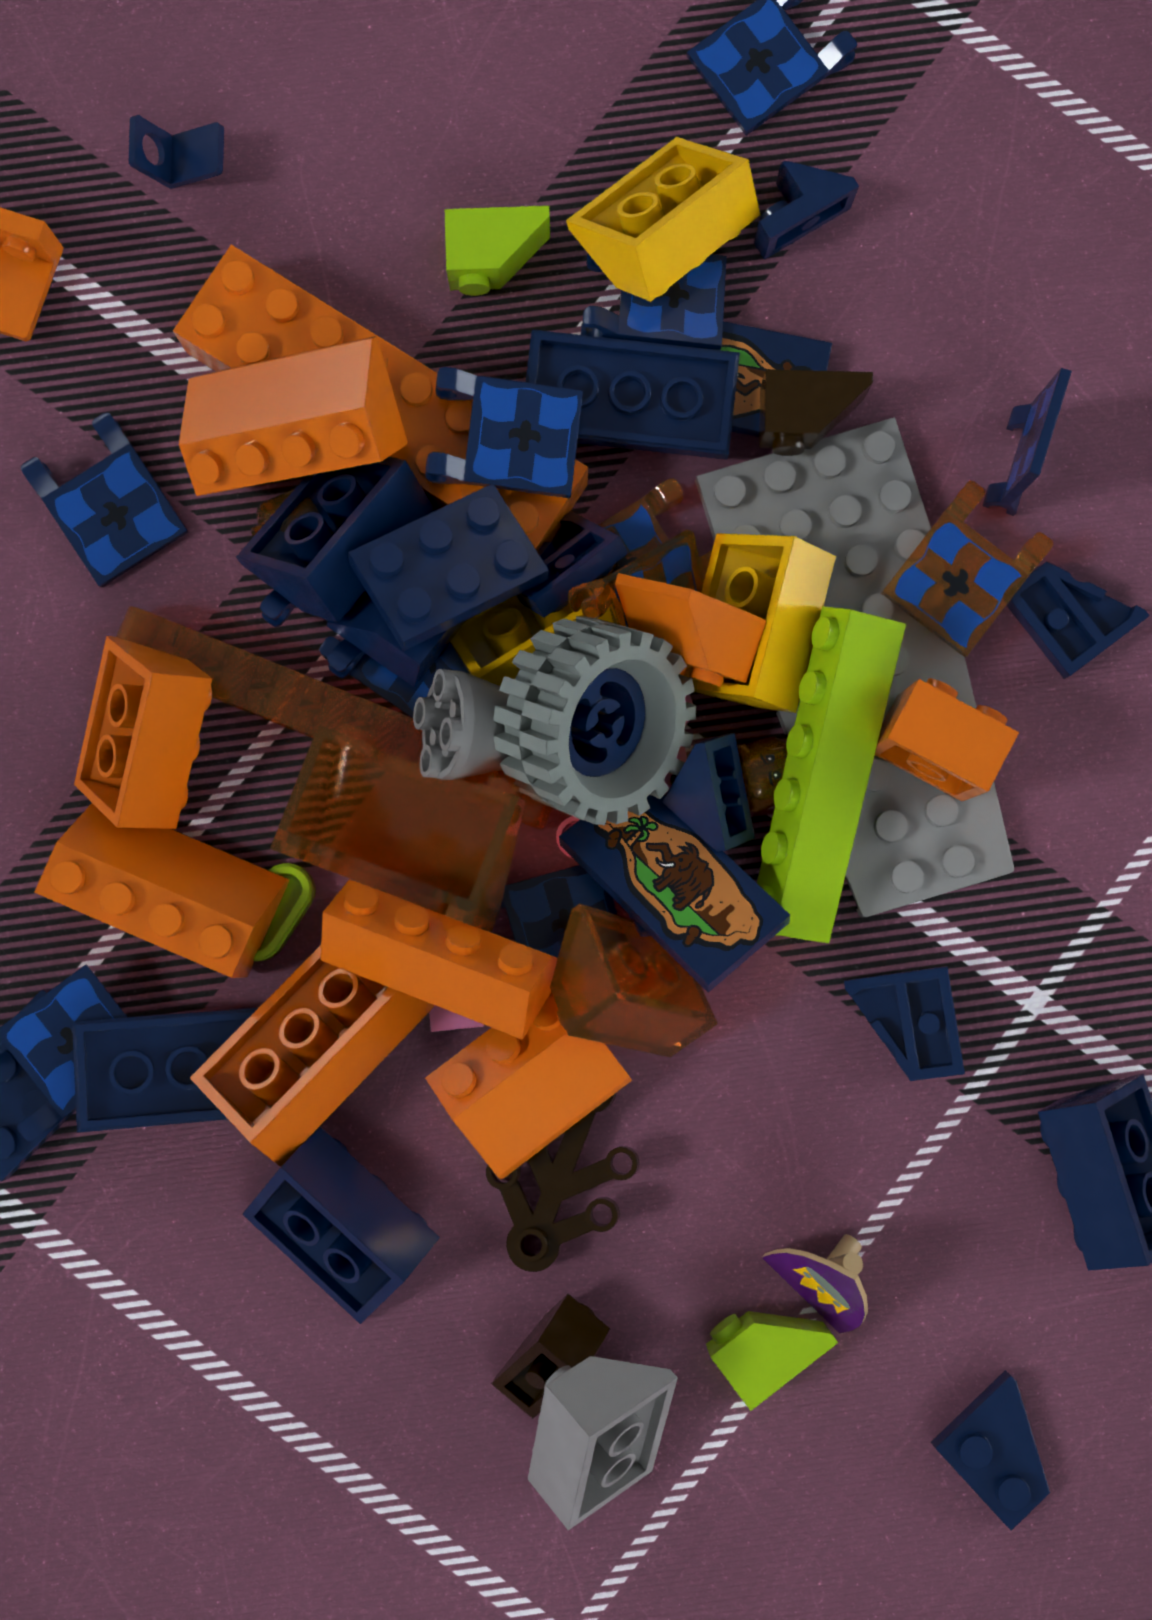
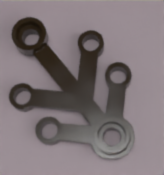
(557, 1183)

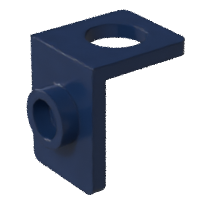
(182, 156)

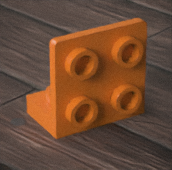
(26, 271)

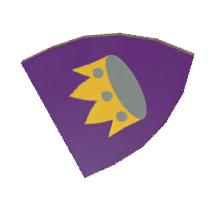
(828, 1283)

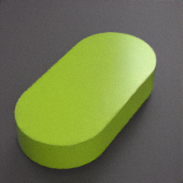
(292, 908)

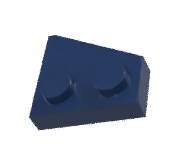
(579, 557)
(1070, 617)
(913, 1019)
(996, 1451)

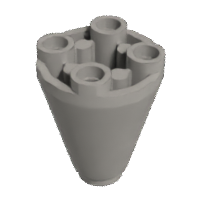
(459, 726)

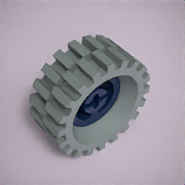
(621, 738)

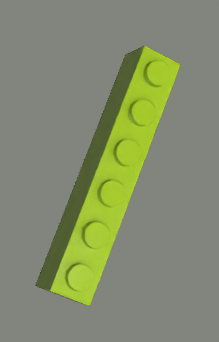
(828, 767)

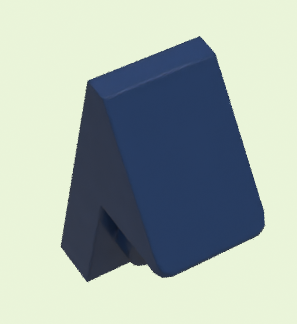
(812, 200)

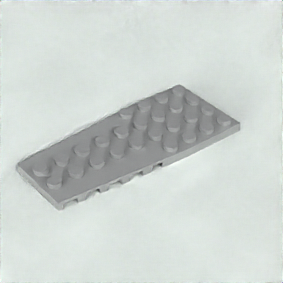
(865, 508)

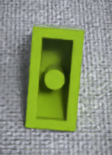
(491, 244)
(766, 1351)

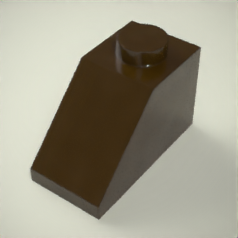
(806, 405)
(560, 1339)

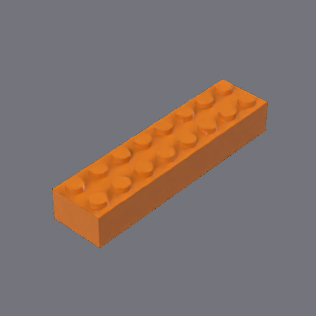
(258, 316)

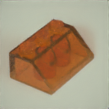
(625, 987)

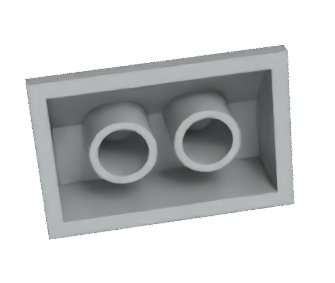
(597, 1433)

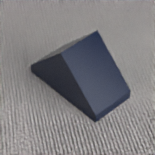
(712, 794)

